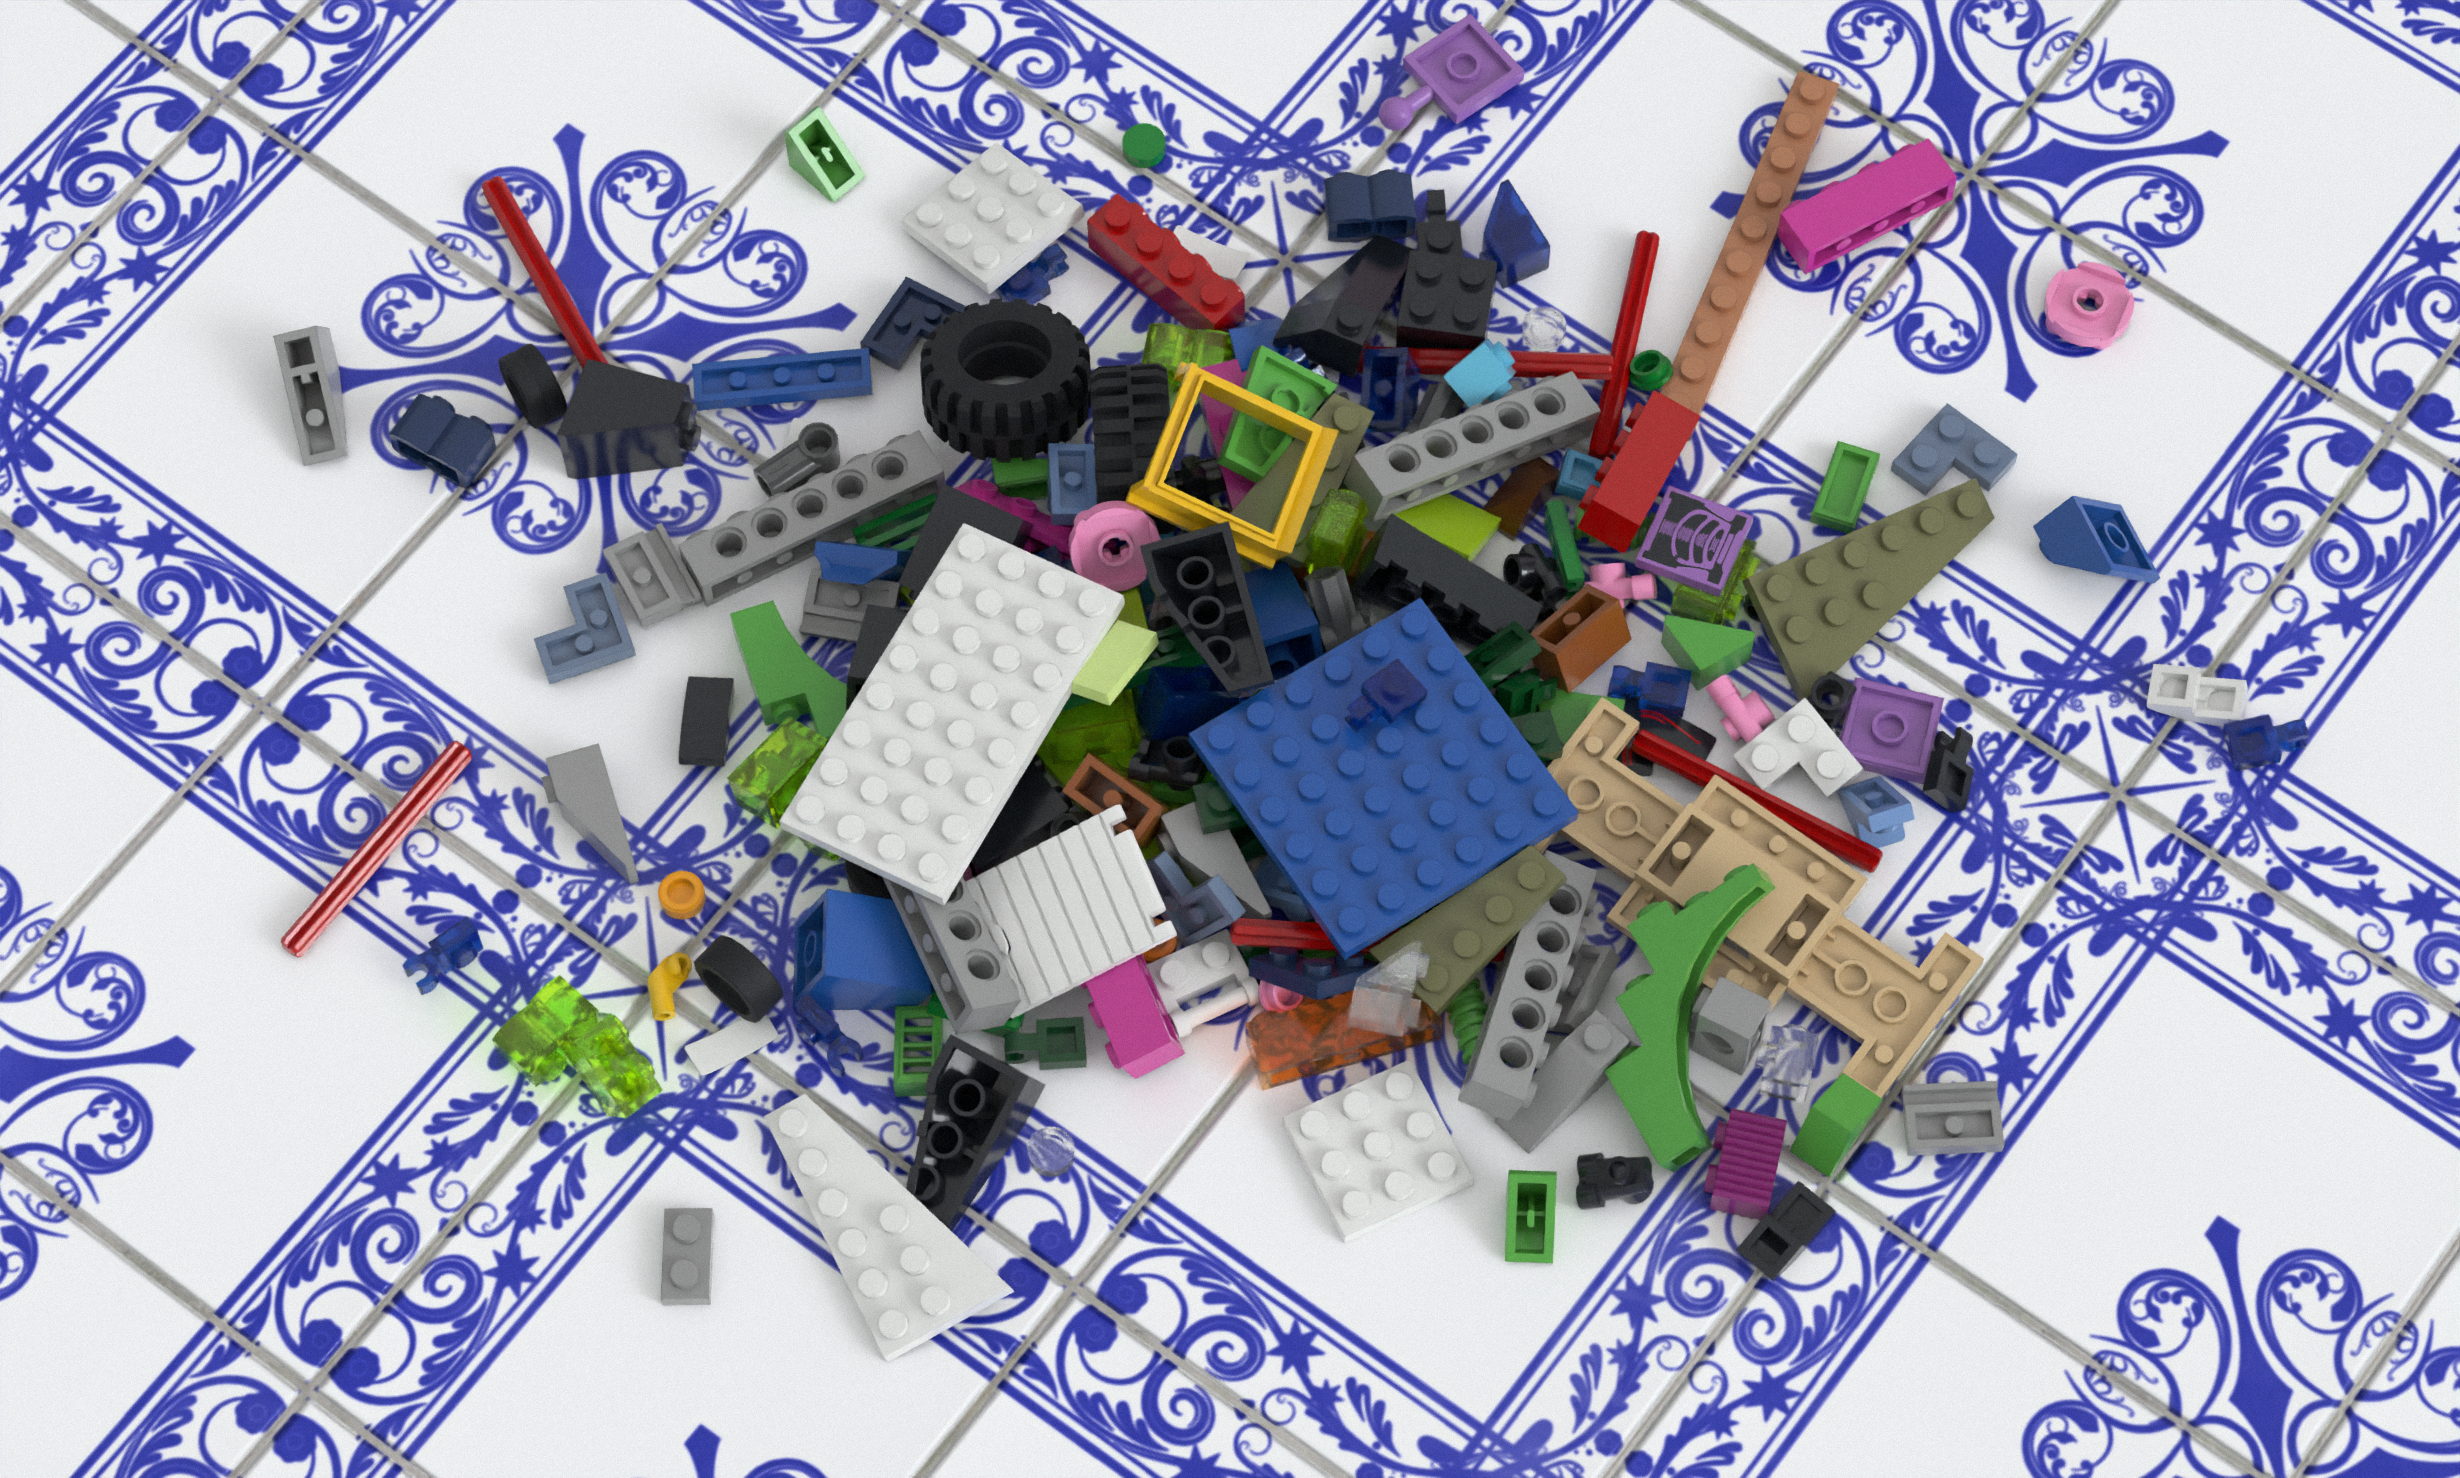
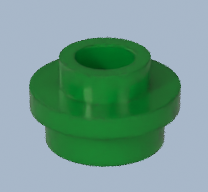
(1650, 370)

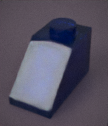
(1513, 239)
(1390, 388)
(1183, 700)

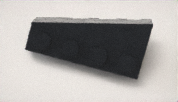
(1464, 598)

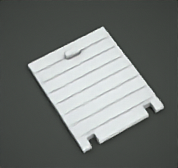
(1071, 908)

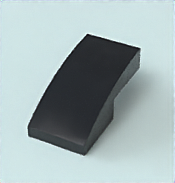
(706, 721)
(1786, 1231)

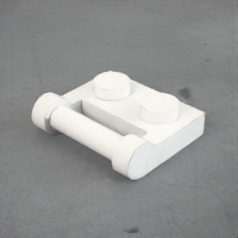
(1198, 971)

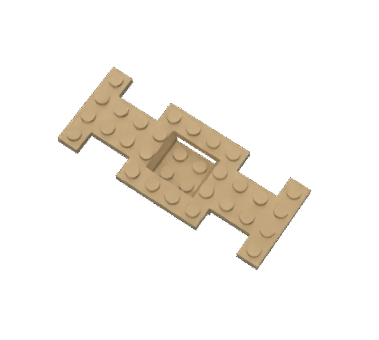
(1792, 934)

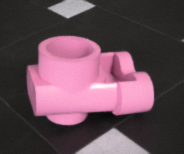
(1613, 581)
(1745, 715)

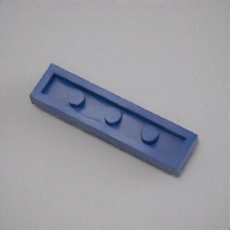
(782, 379)

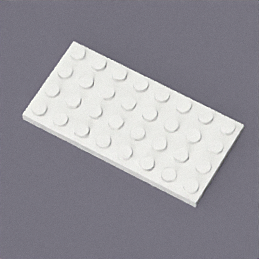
(952, 714)

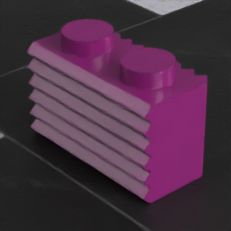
(1746, 1165)

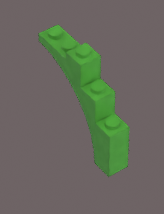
(783, 674)
(1660, 1005)

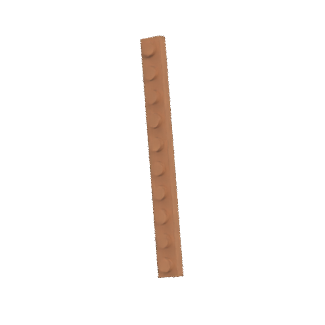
(1749, 241)

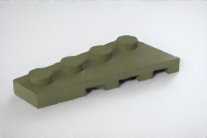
(1267, 496)
(1475, 925)

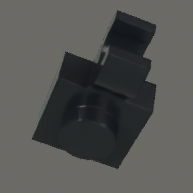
(1438, 234)
(1947, 774)

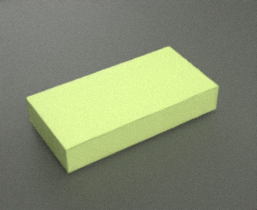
(1114, 662)

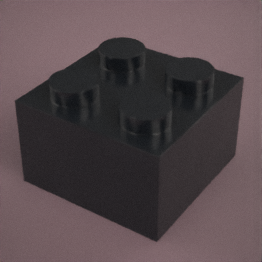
(1446, 301)

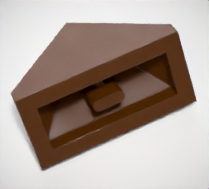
(1523, 496)

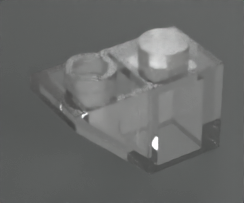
(1386, 992)

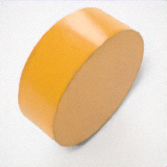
(681, 895)

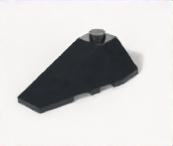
(1347, 307)
(1208, 598)
(967, 1126)

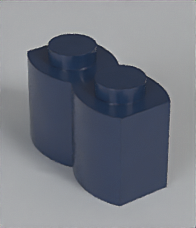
(1369, 206)
(443, 440)

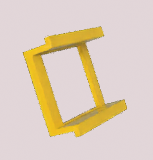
(1193, 514)

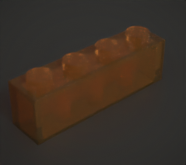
(1318, 1040)

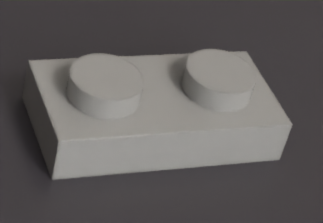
(1591, 974)
(687, 1256)

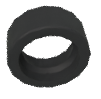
(738, 978)

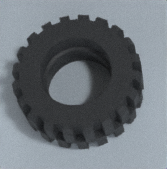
(1003, 342)
(1128, 420)

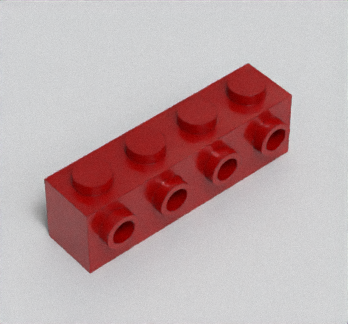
(1164, 268)
(1638, 471)

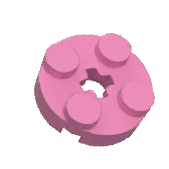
(2085, 327)
(1095, 528)

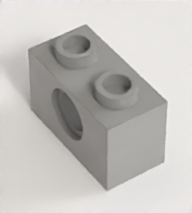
(1729, 1024)

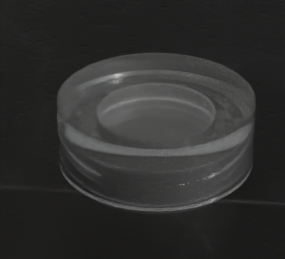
(1544, 329)
(1051, 1151)

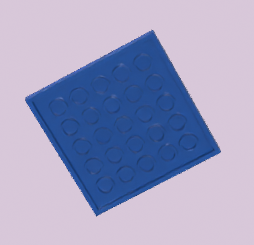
(1388, 814)

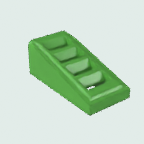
(1021, 478)
(914, 1082)

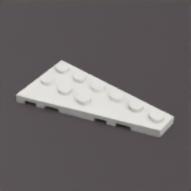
(892, 1251)

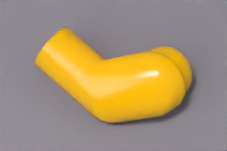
(665, 981)

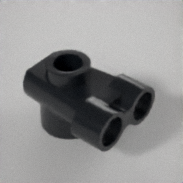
(1199, 478)
(1537, 577)
(1831, 685)
(1168, 762)
(1611, 1179)

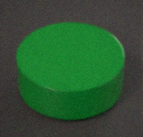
(1144, 145)

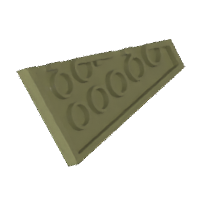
(1846, 590)

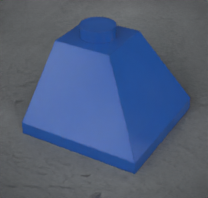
(2094, 539)

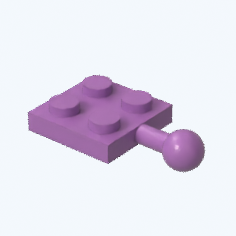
(1458, 71)

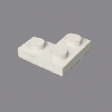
(1800, 739)

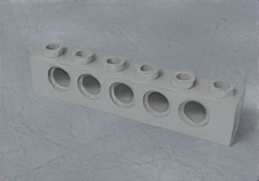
(1472, 445)
(783, 512)
(958, 957)
(1488, 1081)

